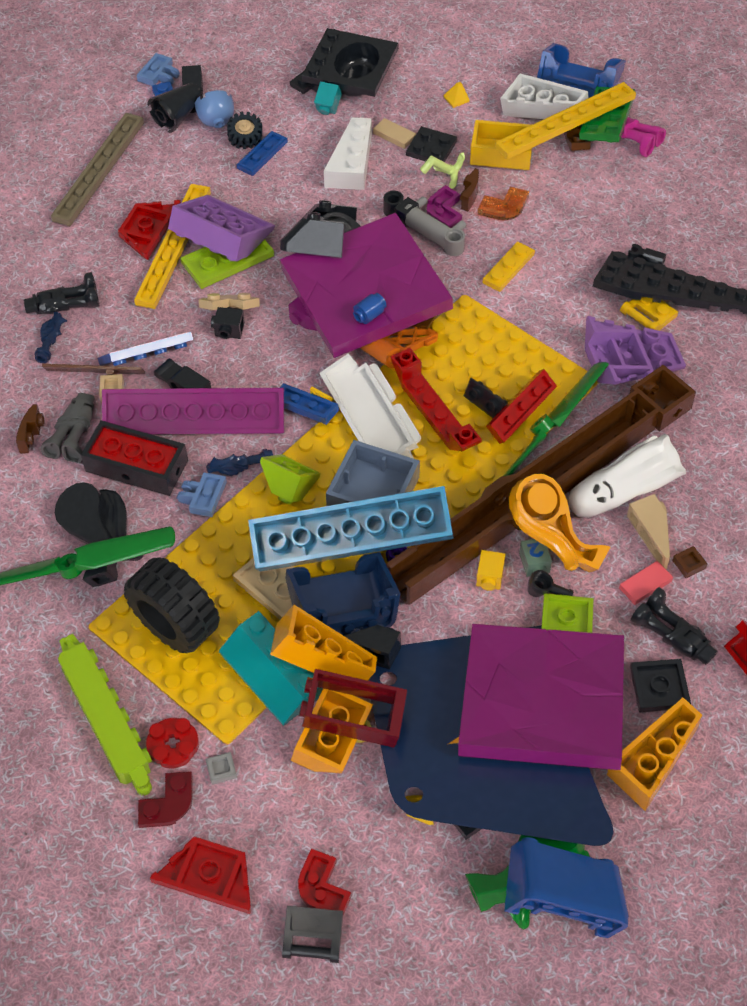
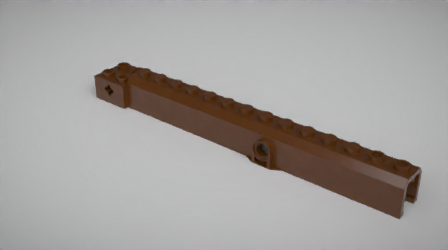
(650, 405)

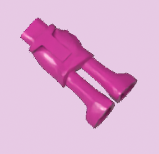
(644, 134)

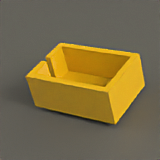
(483, 145)

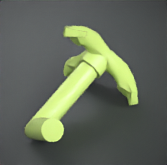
(443, 167)

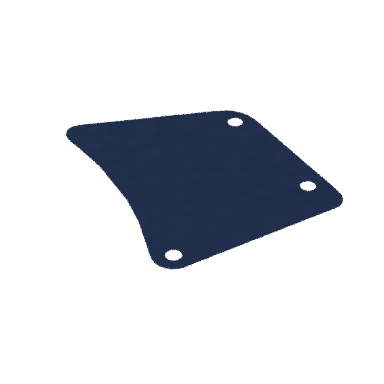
(473, 791)

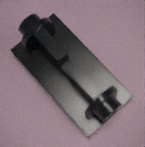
(484, 398)

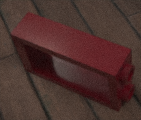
(360, 688)

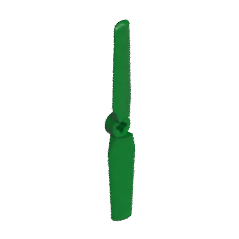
(559, 414)
(94, 555)

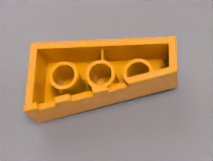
(314, 645)
(655, 752)

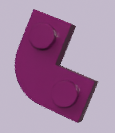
(440, 206)

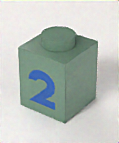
(534, 556)

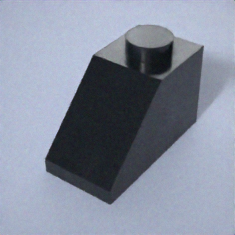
(380, 641)

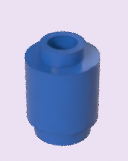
(369, 308)

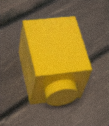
(490, 570)

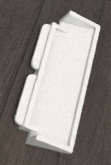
(368, 407)

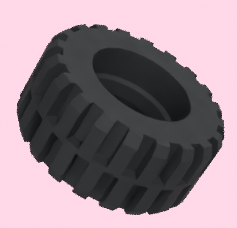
(171, 605)

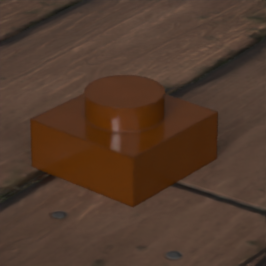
(689, 562)

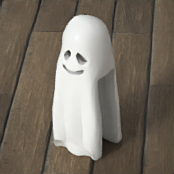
(632, 474)

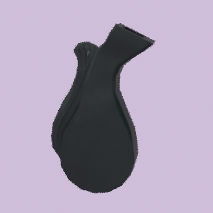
(93, 517)

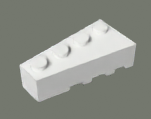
(538, 98)
(350, 159)

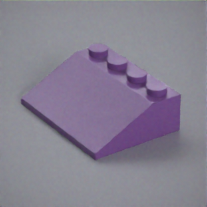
(219, 226)

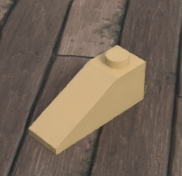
(650, 522)

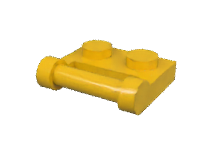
(660, 313)

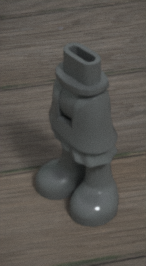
(73, 423)

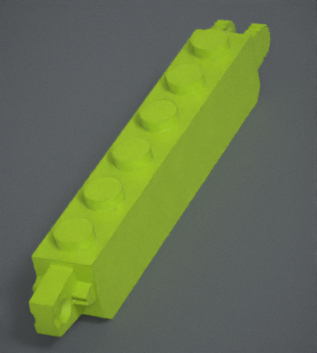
(104, 715)

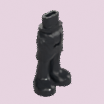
(56, 299)
(684, 637)

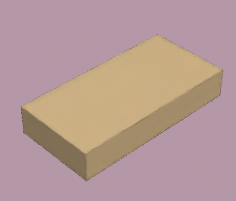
(394, 133)

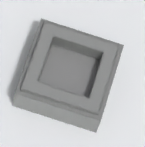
(221, 768)

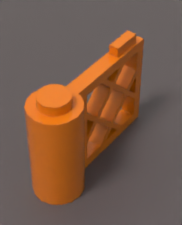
(386, 347)

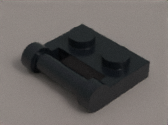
(313, 924)

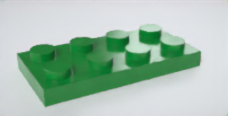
(607, 126)

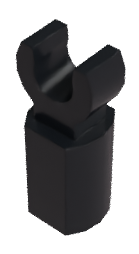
(648, 254)

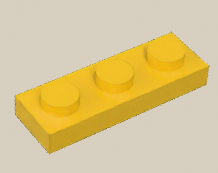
(508, 266)

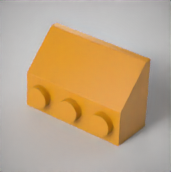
(325, 750)

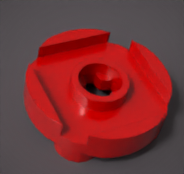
(167, 729)

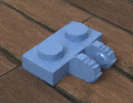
(157, 69)
(203, 495)

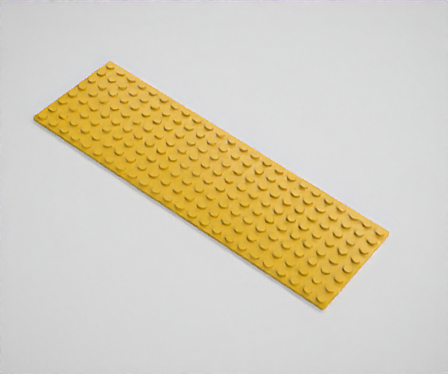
(469, 345)

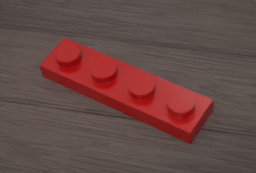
(521, 406)

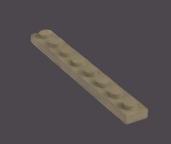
(97, 169)

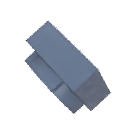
(372, 473)

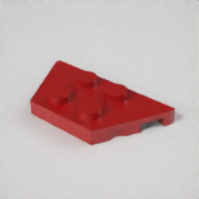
(146, 226)
(208, 873)

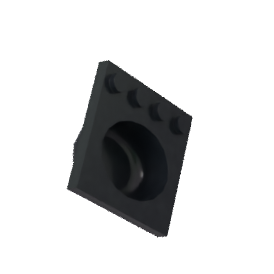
(351, 62)

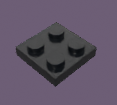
(431, 143)
(658, 684)

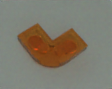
(504, 209)

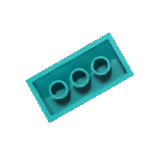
(270, 678)

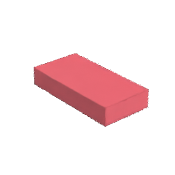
(645, 582)

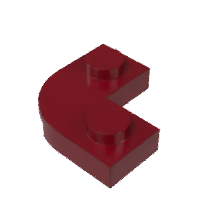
(173, 807)

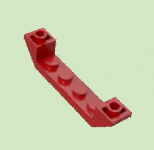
(430, 404)

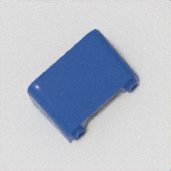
(557, 69)
(566, 886)

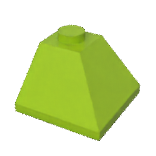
(288, 477)

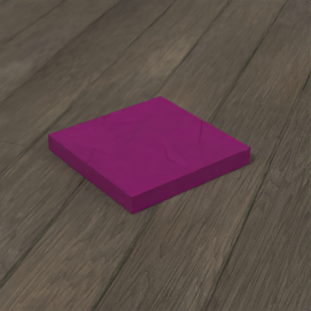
(373, 260)
(543, 697)

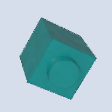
(327, 98)

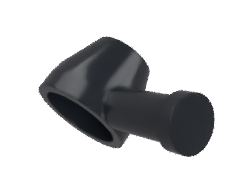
(542, 583)

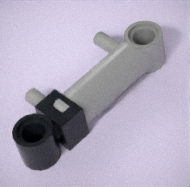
(411, 215)

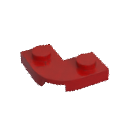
(314, 884)

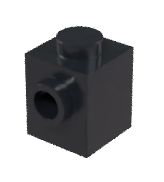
(228, 323)

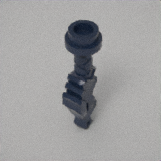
(48, 335)
(235, 464)

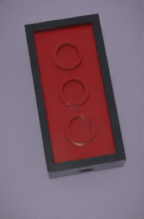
(134, 457)

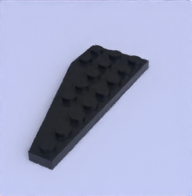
(640, 278)

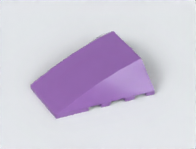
(629, 351)

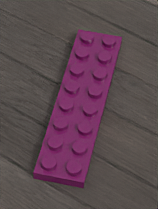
(196, 410)

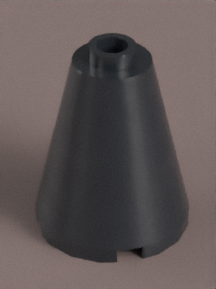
(174, 105)

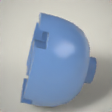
(215, 108)

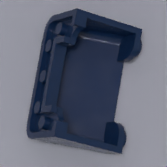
(349, 598)

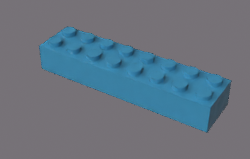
(350, 529)

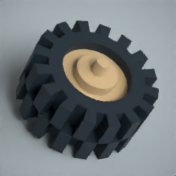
(244, 130)

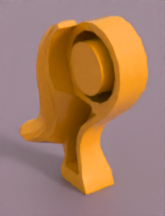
(544, 515)

